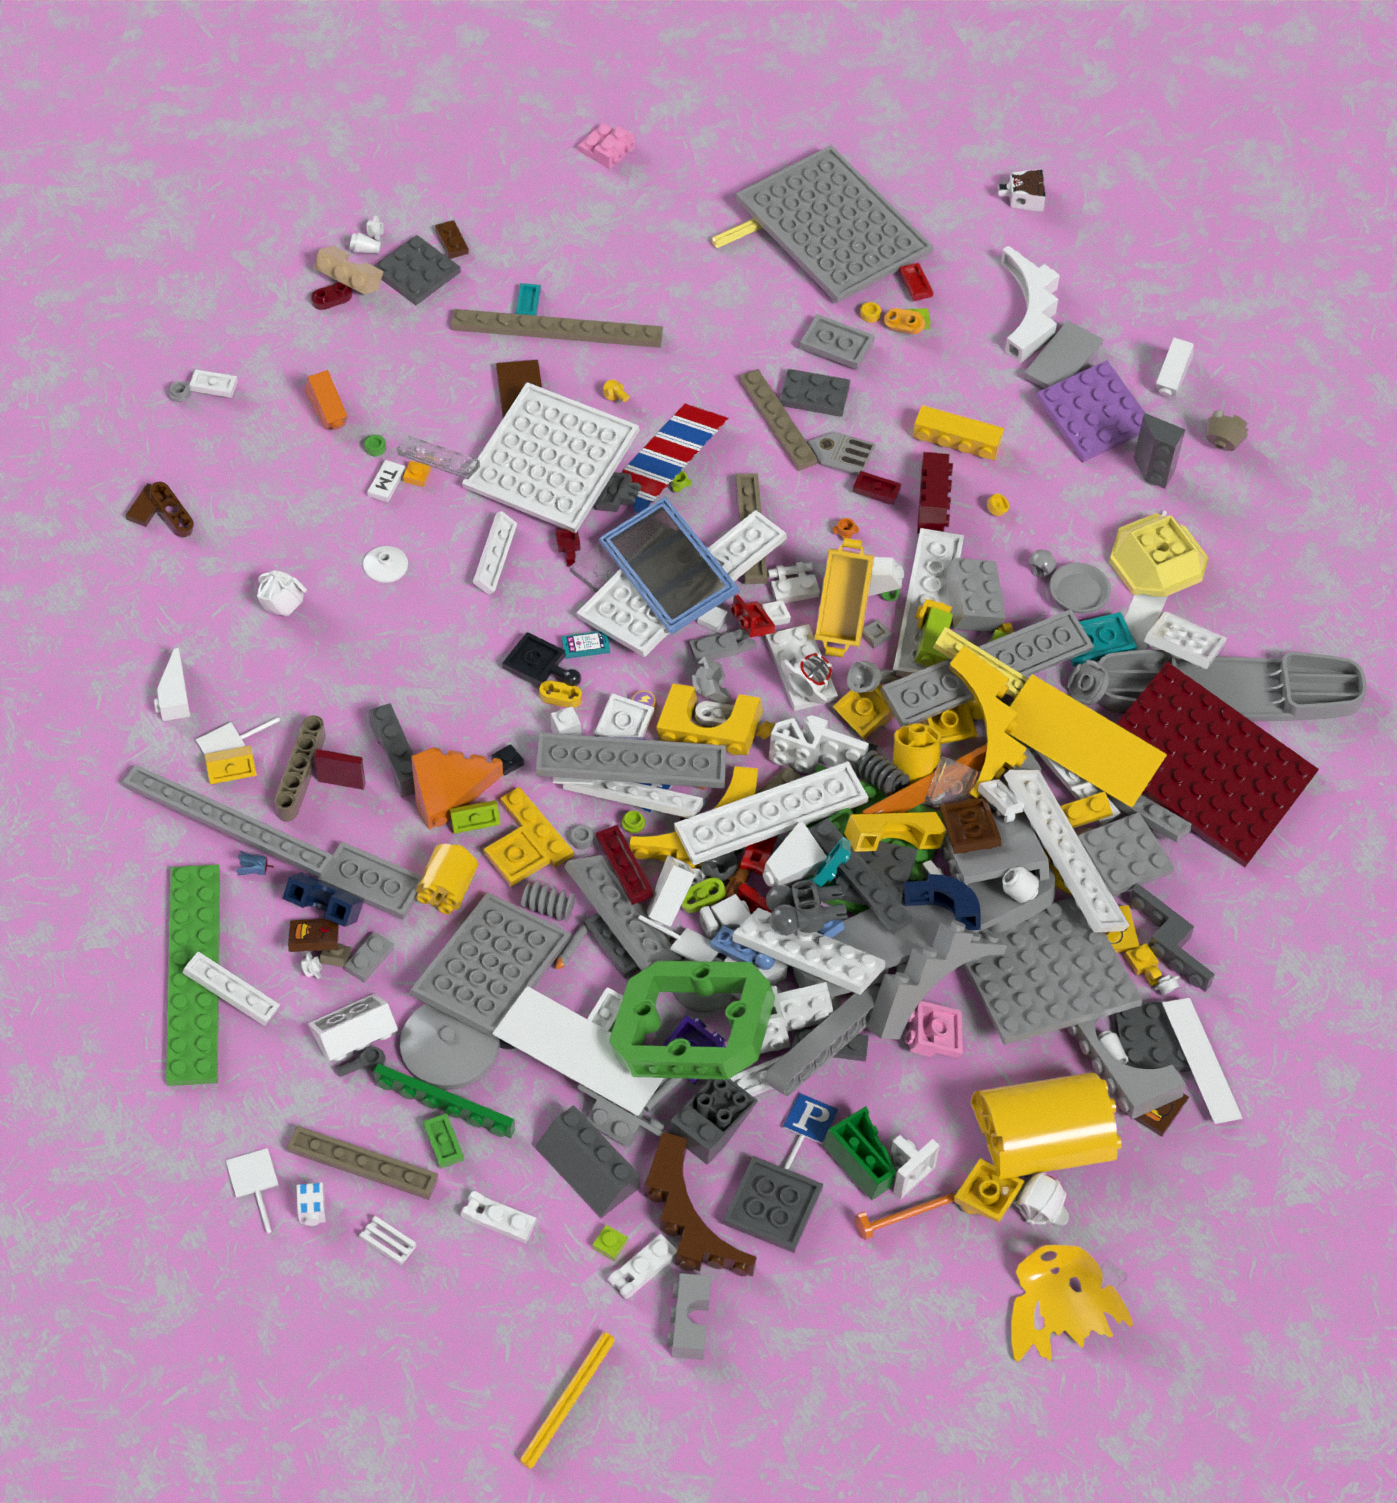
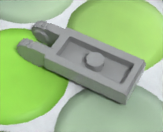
(721, 645)

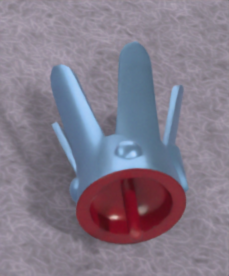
(253, 864)

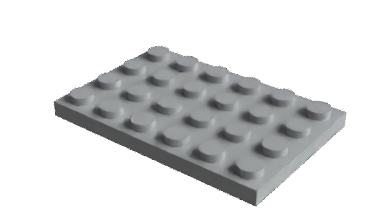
(490, 963)

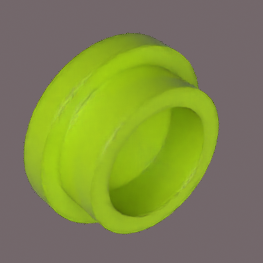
(633, 822)

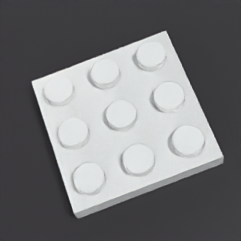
(1185, 640)

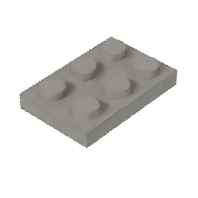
(837, 341)

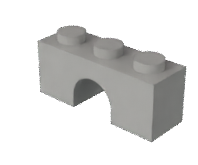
(692, 1295)

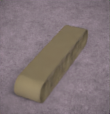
(299, 777)

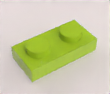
(475, 816)

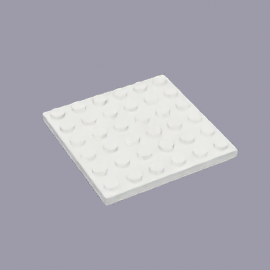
(551, 457)

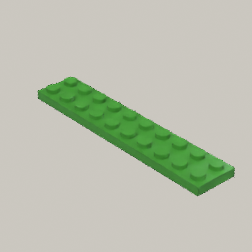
(191, 1007)

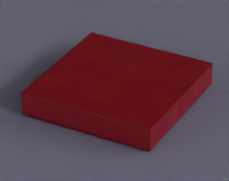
(340, 769)

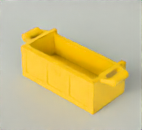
(844, 597)

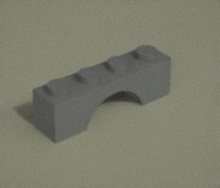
(392, 738)

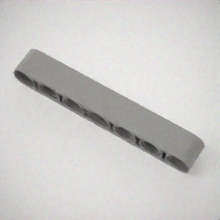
(822, 1042)

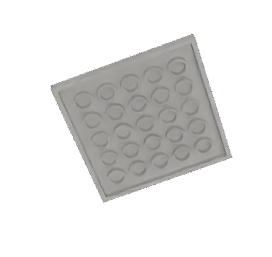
(1051, 975)

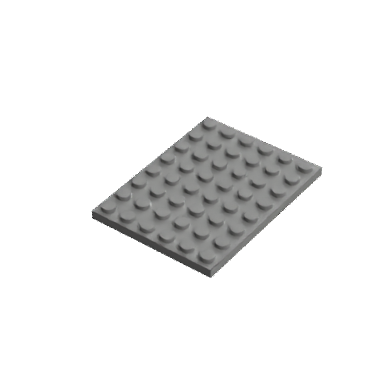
(834, 223)

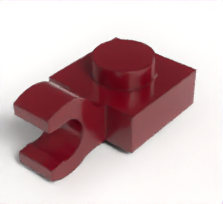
(568, 543)

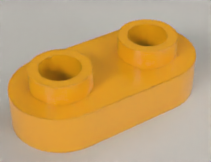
(903, 319)

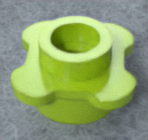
(680, 482)

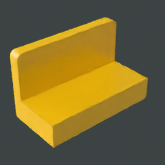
(230, 764)

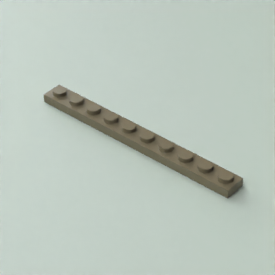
(557, 328)

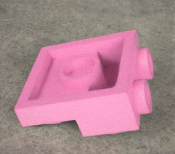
(607, 145)
(935, 1030)

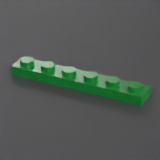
(450, 1103)

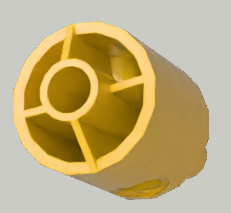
(917, 750)
(447, 877)

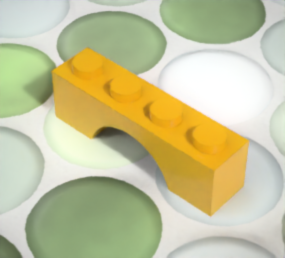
(920, 829)

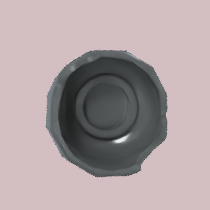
(720, 867)

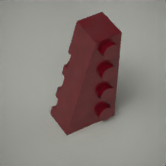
(934, 492)

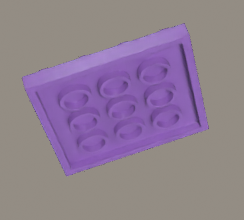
(1093, 410)

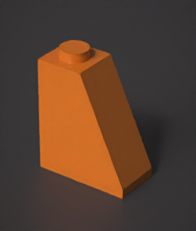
(325, 400)

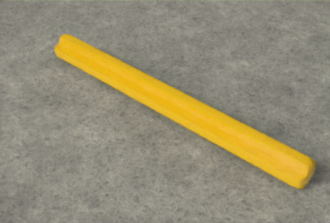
(567, 1400)

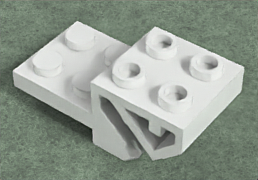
(814, 743)
(795, 1011)

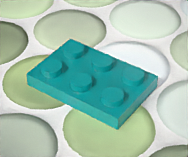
(1107, 635)

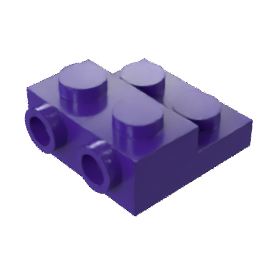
(695, 1032)

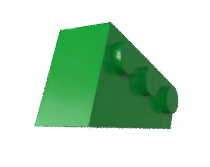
(860, 1153)

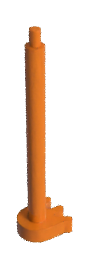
(866, 1228)

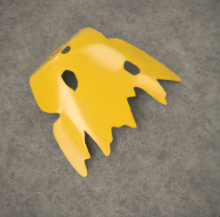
(1059, 1303)

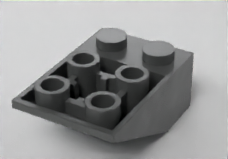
(712, 1117)

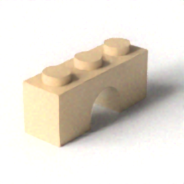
(360, 277)

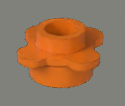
(845, 528)

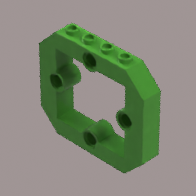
(679, 1060)

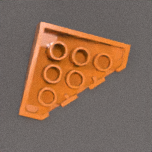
(450, 782)

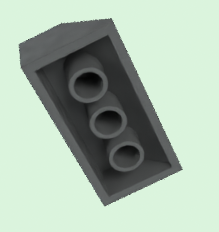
(588, 1162)

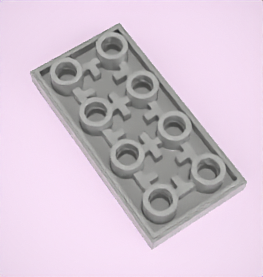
(1063, 355)

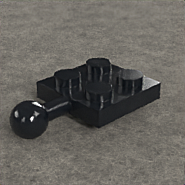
(537, 660)

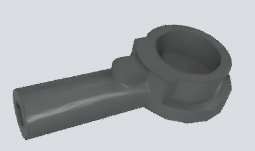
(368, 1059)

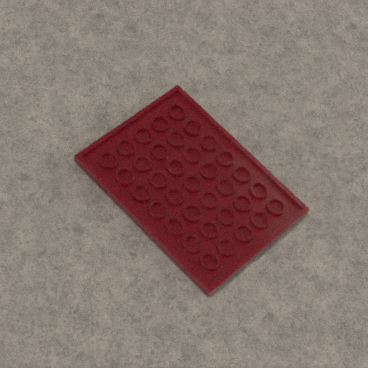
(1218, 764)

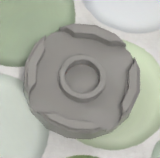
(1088, 682)

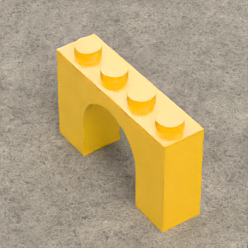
(735, 733)

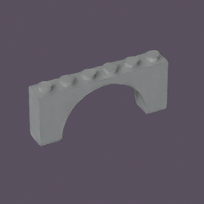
(1135, 1088)

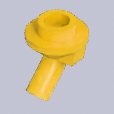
(614, 390)

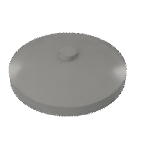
(445, 1049)

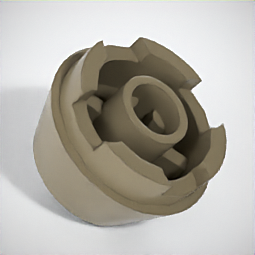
(1225, 431)

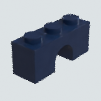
(309, 891)

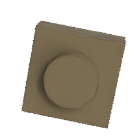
(336, 957)

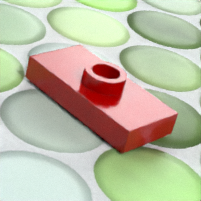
(916, 282)

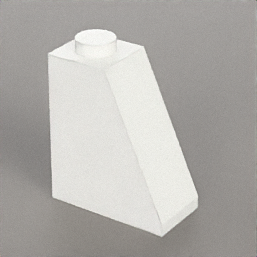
(1175, 367)
(885, 575)
(794, 858)
(670, 891)

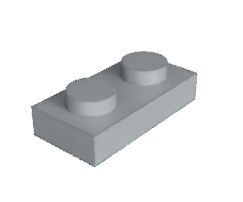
(369, 957)

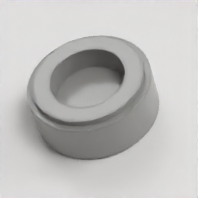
(581, 837)

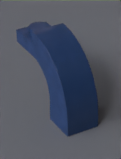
(947, 893)

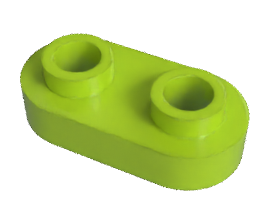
(702, 894)

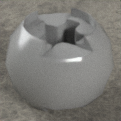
(1042, 563)

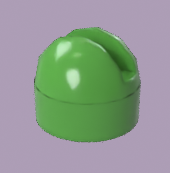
(889, 597)

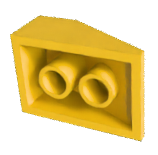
(953, 724)

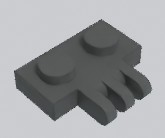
(618, 491)

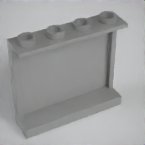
(1018, 849)

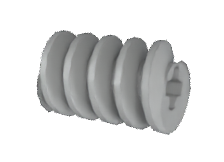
(548, 901)

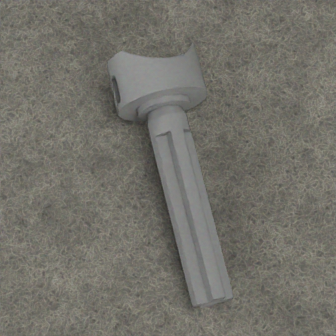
(866, 677)

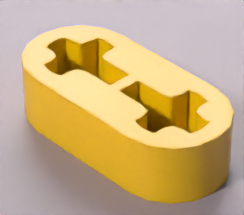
(560, 694)

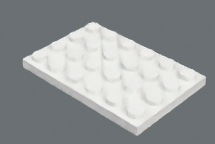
(626, 616)

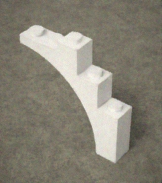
(1037, 286)

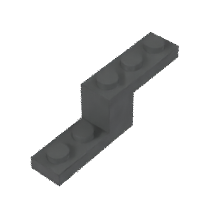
(1171, 937)

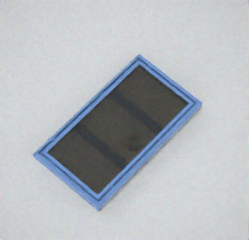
(669, 565)

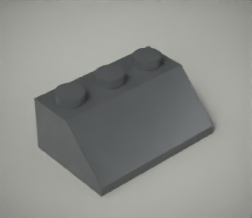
(1158, 450)

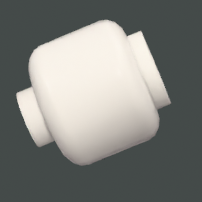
(1020, 884)

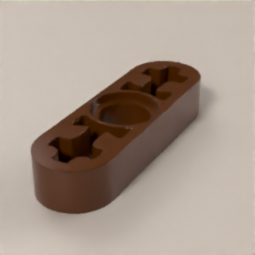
(171, 500)

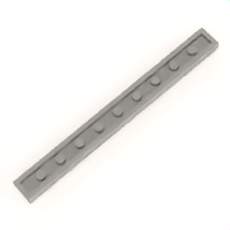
(229, 821)

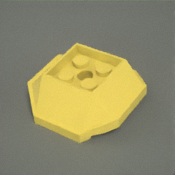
(1157, 556)

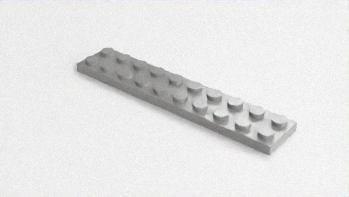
(1026, 651)

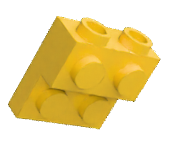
(864, 711)

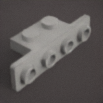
(618, 1121)

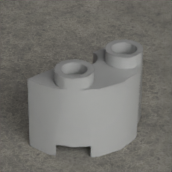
(710, 680)

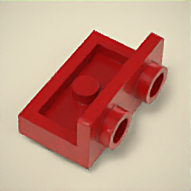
(752, 617)

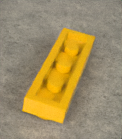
(529, 816)

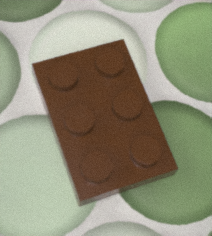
(970, 825)

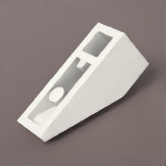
(172, 692)

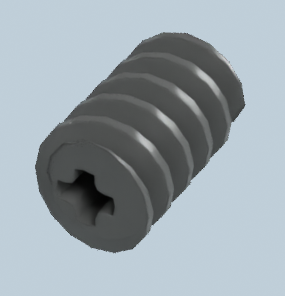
(882, 773)

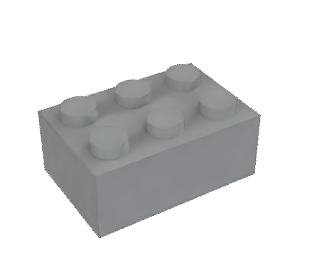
(975, 595)

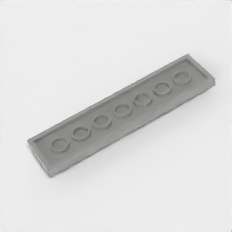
(631, 760)

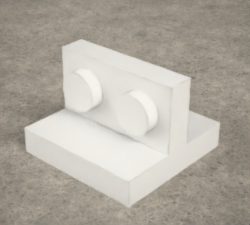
(911, 1164)

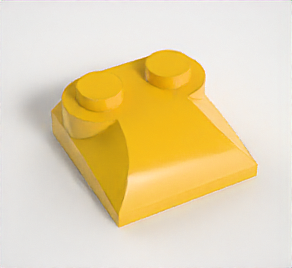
(986, 1193)

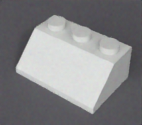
(353, 1027)

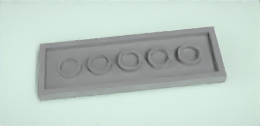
(607, 896)

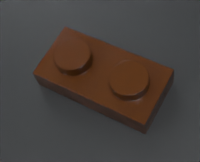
(451, 239)

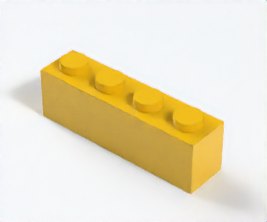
(958, 432)

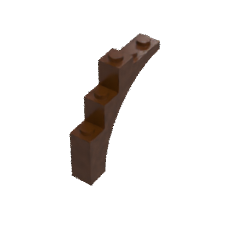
(679, 1217)

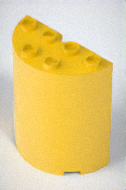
(1048, 1124)

